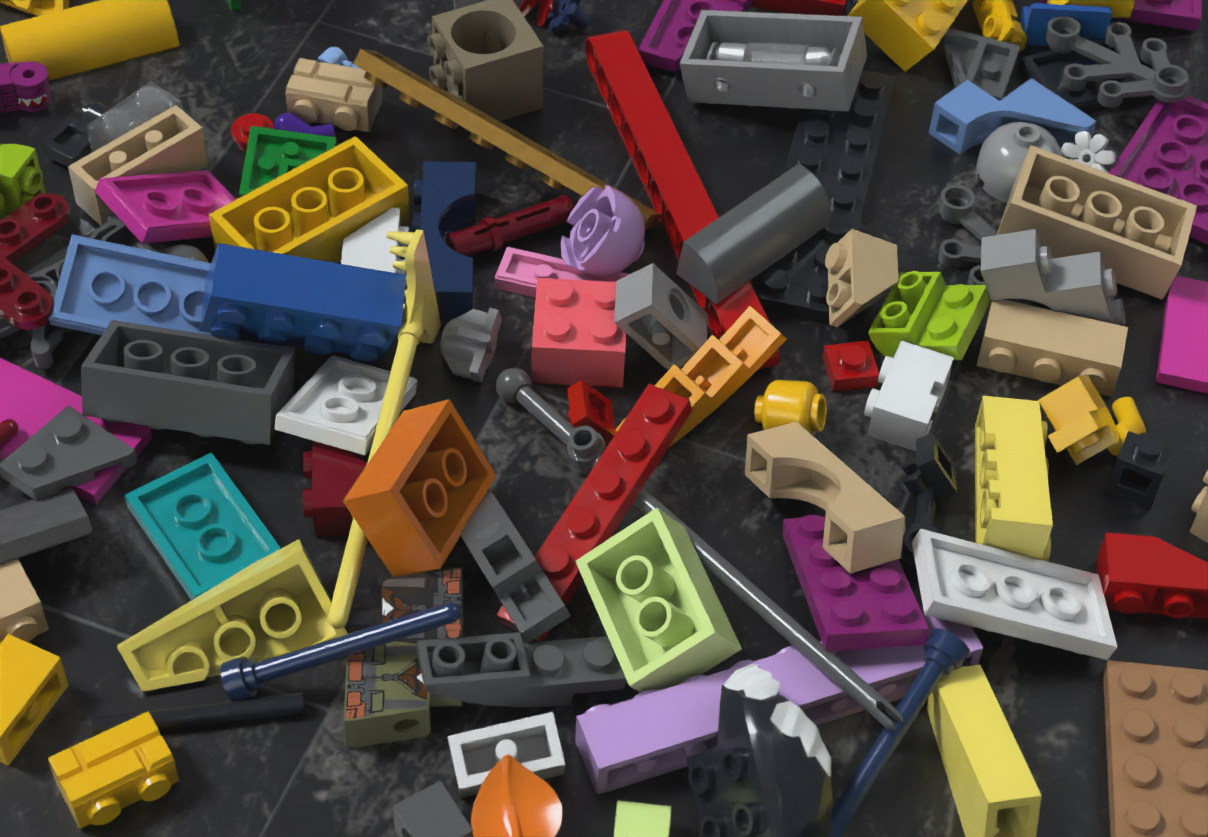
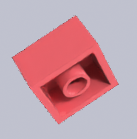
(577, 334)

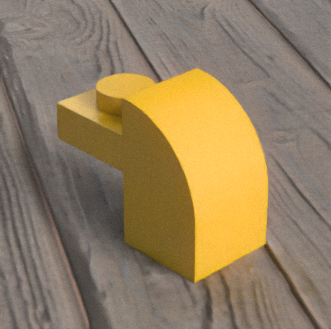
(1079, 419)

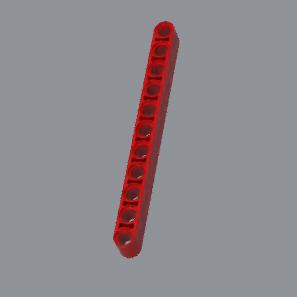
(662, 163)

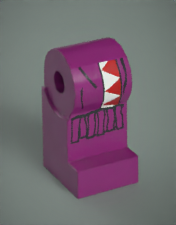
(24, 87)

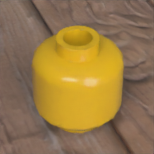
(791, 402)

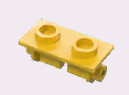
(998, 21)

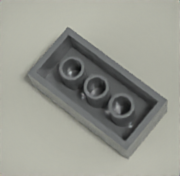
(187, 382)

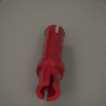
(494, 233)

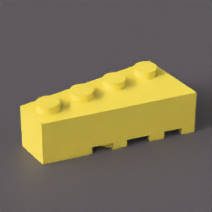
(1012, 478)

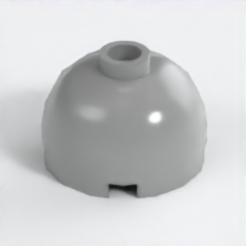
(1005, 152)

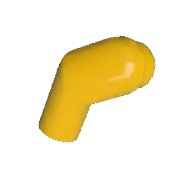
(1128, 420)

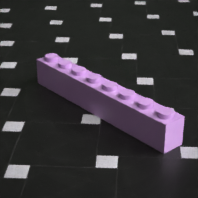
(667, 726)

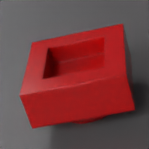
(850, 366)
(590, 409)

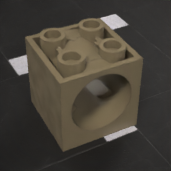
(488, 58)

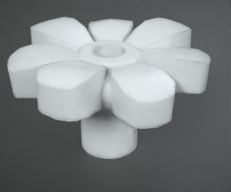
(1089, 151)

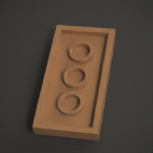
(1156, 749)

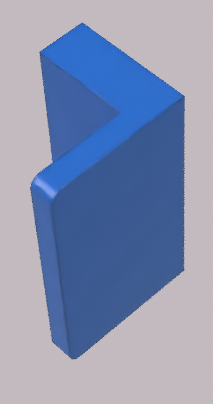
(1092, 21)

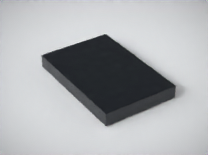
(1049, 67)

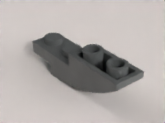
(512, 570)
(518, 674)

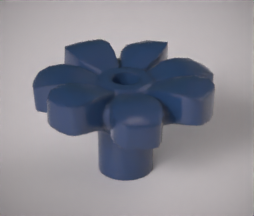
(567, 12)

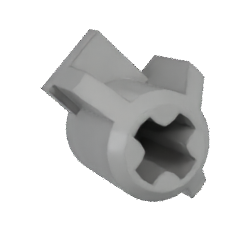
(471, 342)

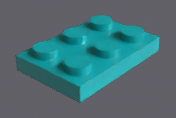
(200, 524)

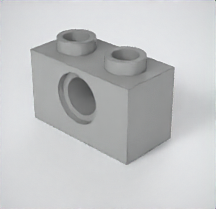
(660, 316)

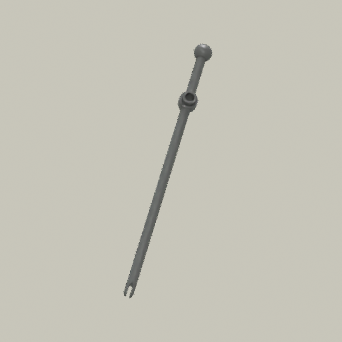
(586, 448)

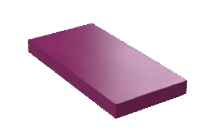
(36, 401)

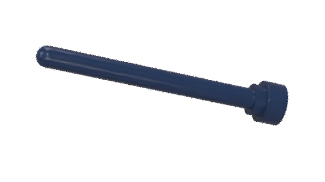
(942, 654)
(244, 677)

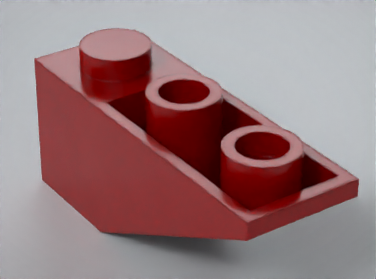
(1151, 577)

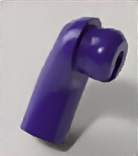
(292, 123)

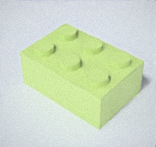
(657, 603)

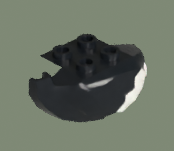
(767, 766)

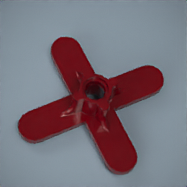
(21, 298)

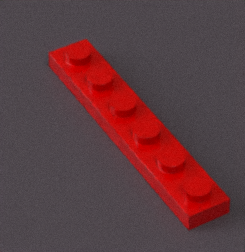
(609, 490)

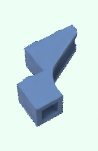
(971, 115)

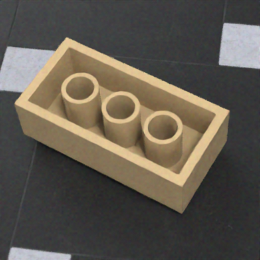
(1093, 211)

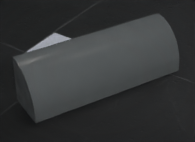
(755, 234)

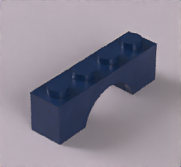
(447, 205)

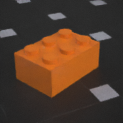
(420, 489)

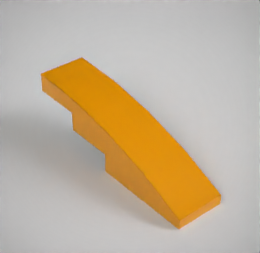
(721, 366)

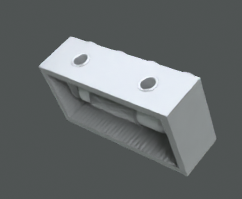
(774, 60)

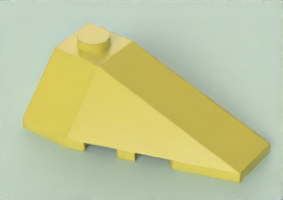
(253, 614)

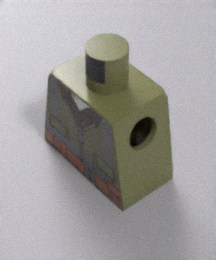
(387, 696)

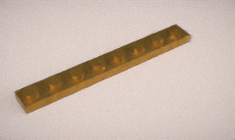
(485, 129)

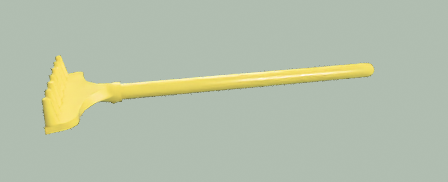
(419, 323)

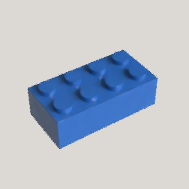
(302, 303)

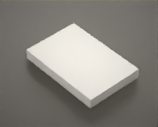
(340, 405)

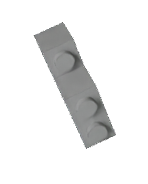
(1075, 285)

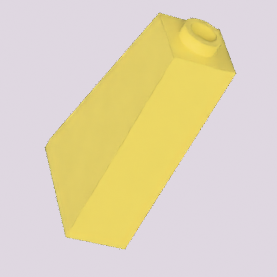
(982, 758)

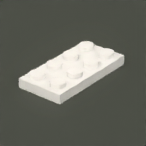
(1012, 594)

